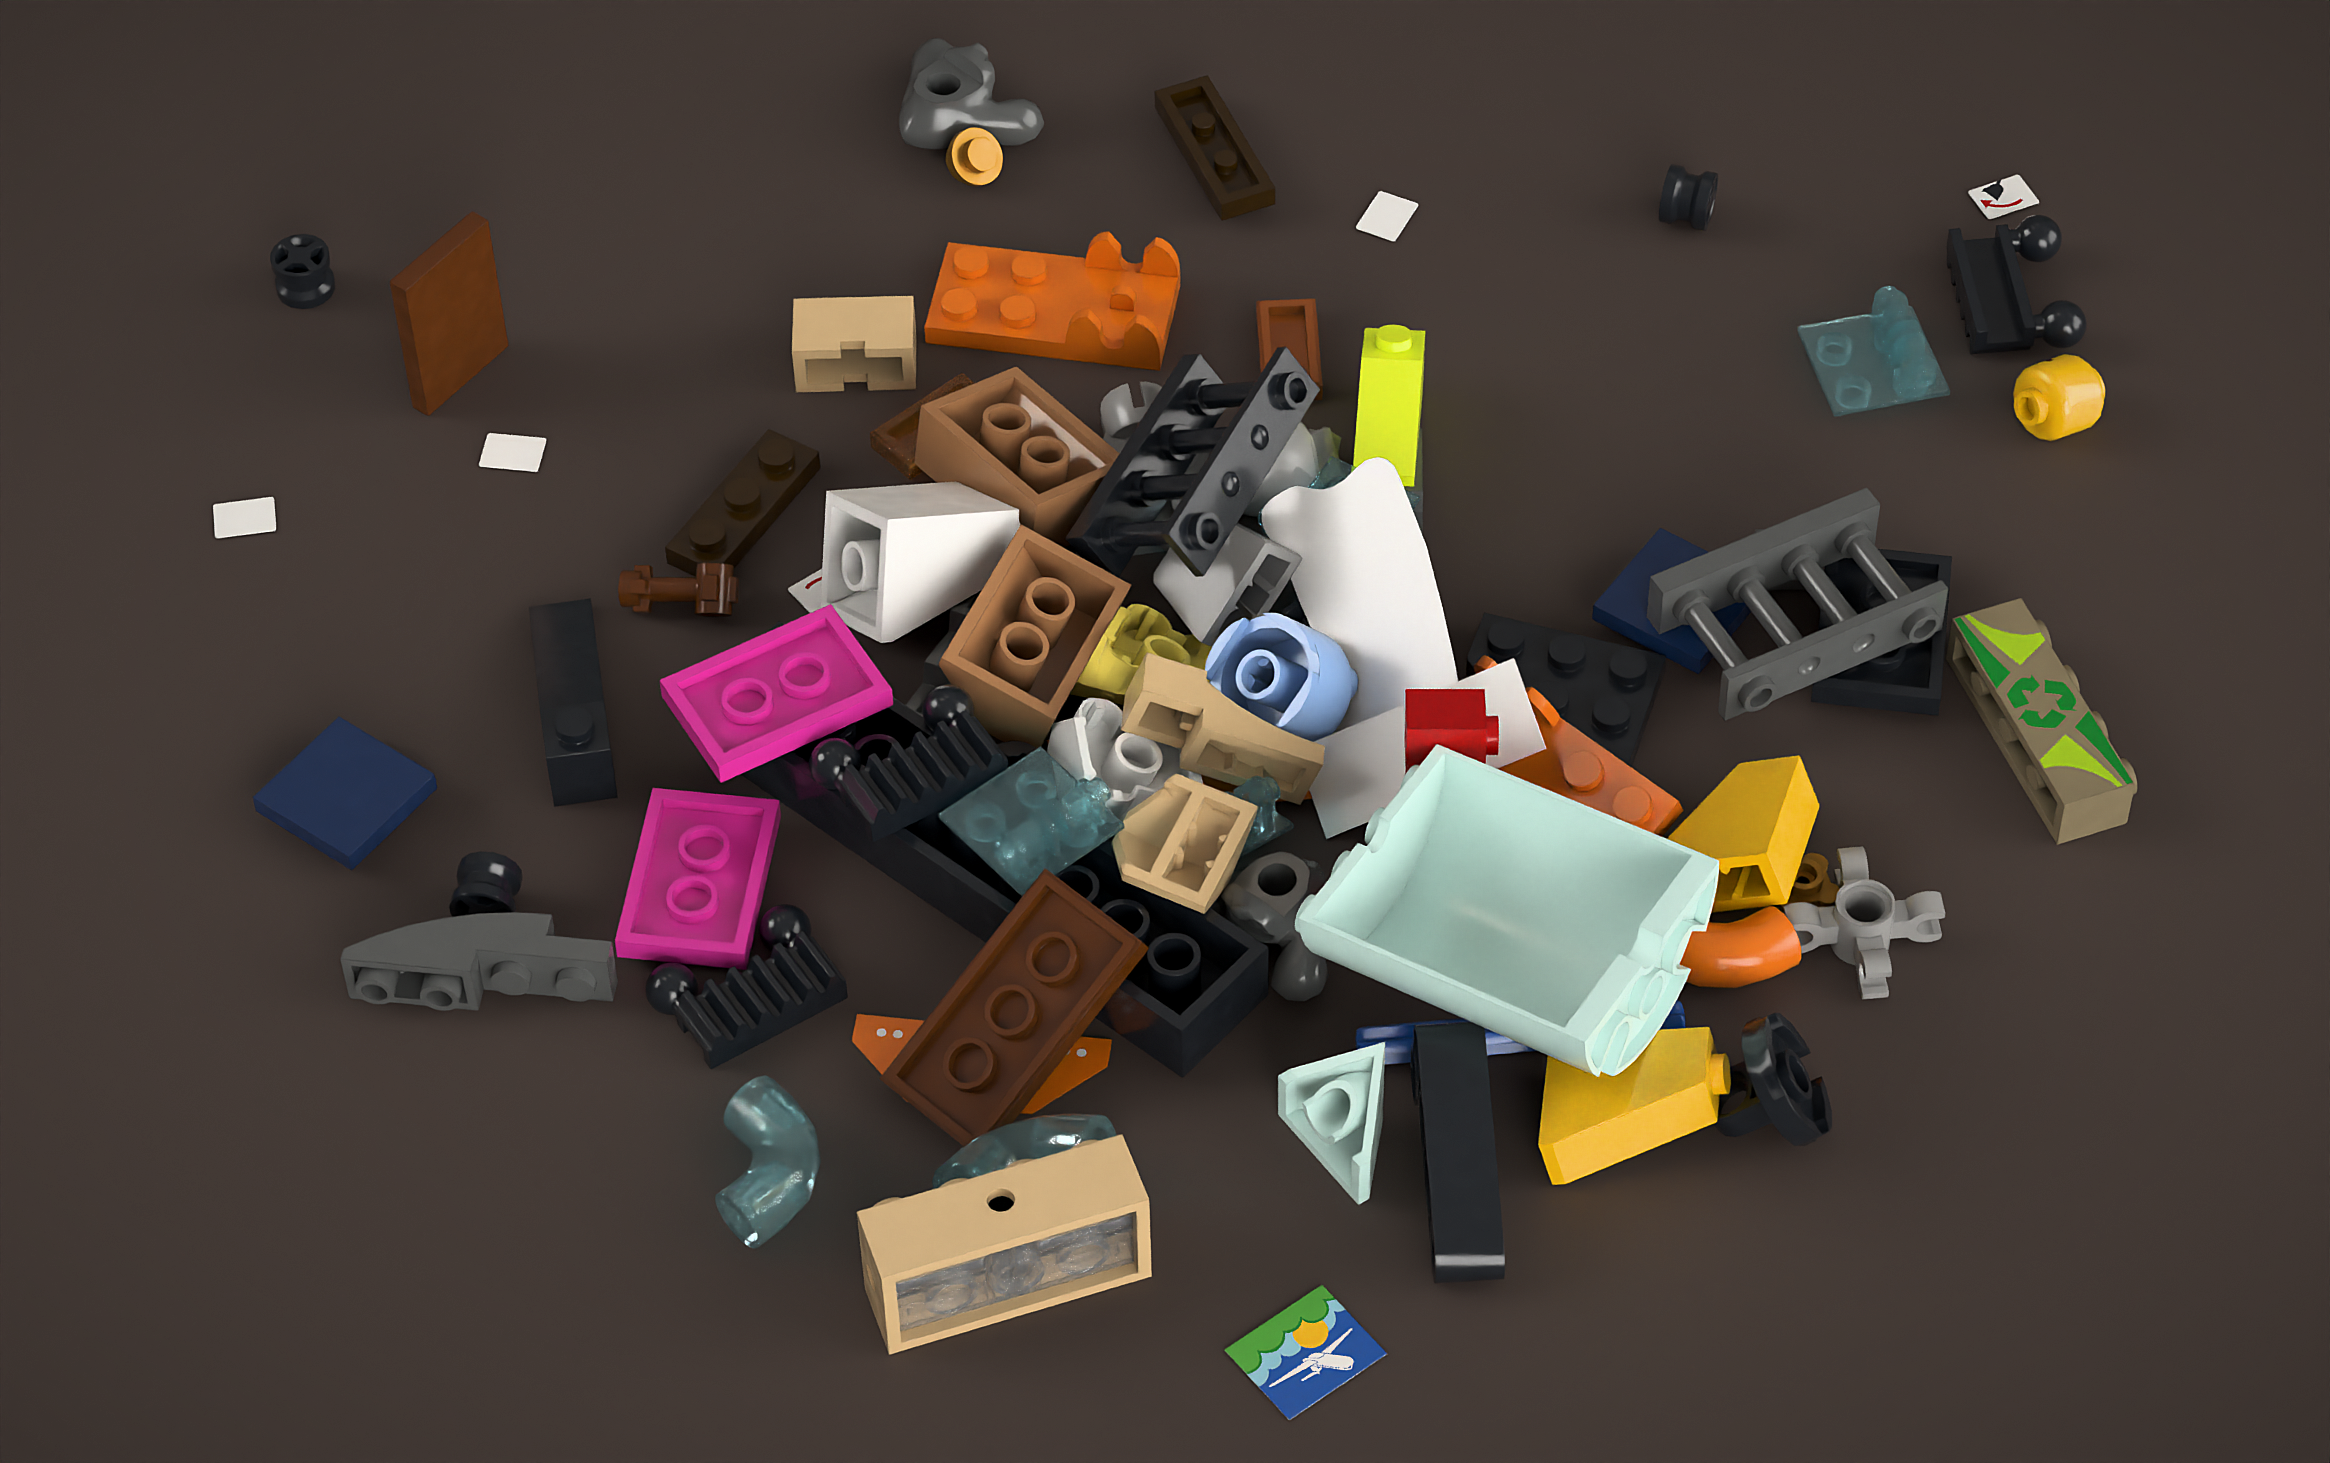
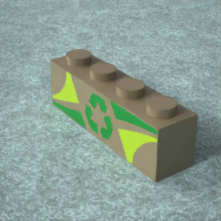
(2041, 721)

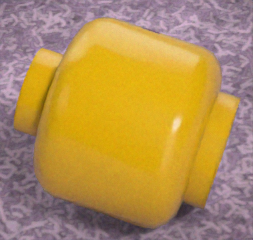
(2058, 397)

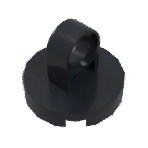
(1775, 1085)

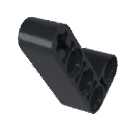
(1458, 1151)

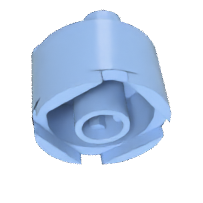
(1283, 674)

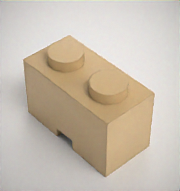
(854, 342)

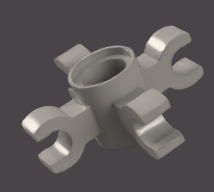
(1866, 921)

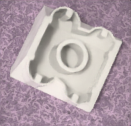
(1128, 764)

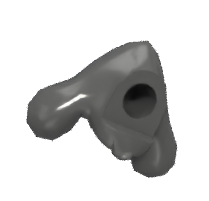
(953, 92)
(1265, 905)

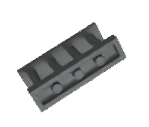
(1786, 553)

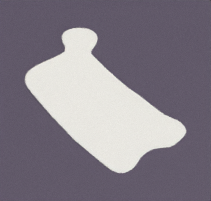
(1367, 583)

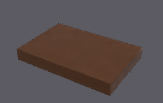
(449, 313)

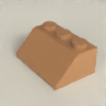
(1017, 448)
(1031, 636)

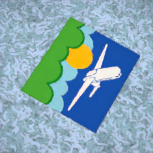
(1305, 1352)

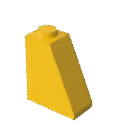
(1756, 830)
(1611, 1118)

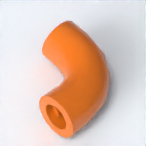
(1742, 950)

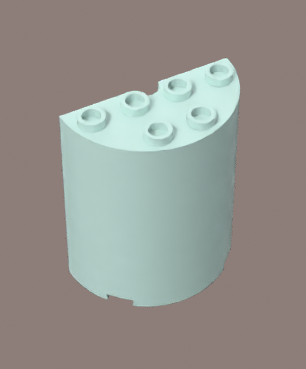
(1517, 911)

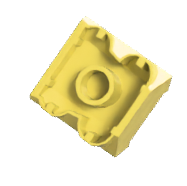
(1123, 647)

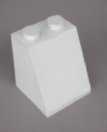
(909, 552)

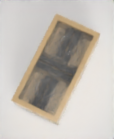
(1005, 1243)

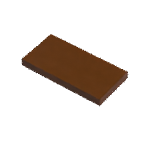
(1014, 1011)

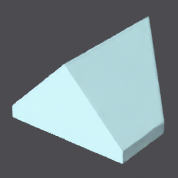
(1338, 1113)

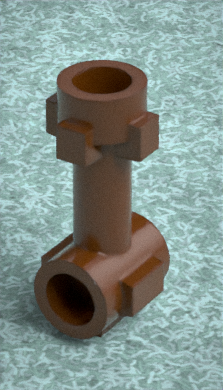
(711, 590)

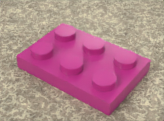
(776, 693)
(698, 878)

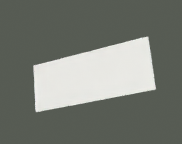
(1368, 759)

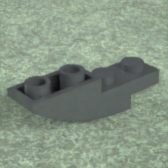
(458, 957)

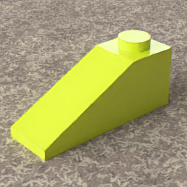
(1390, 398)

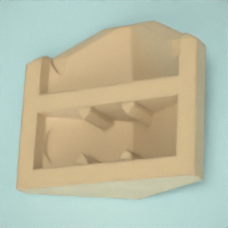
(1184, 842)

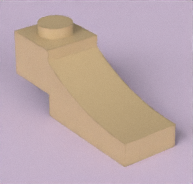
(1215, 734)

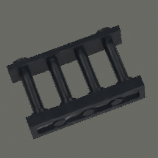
(1165, 444)

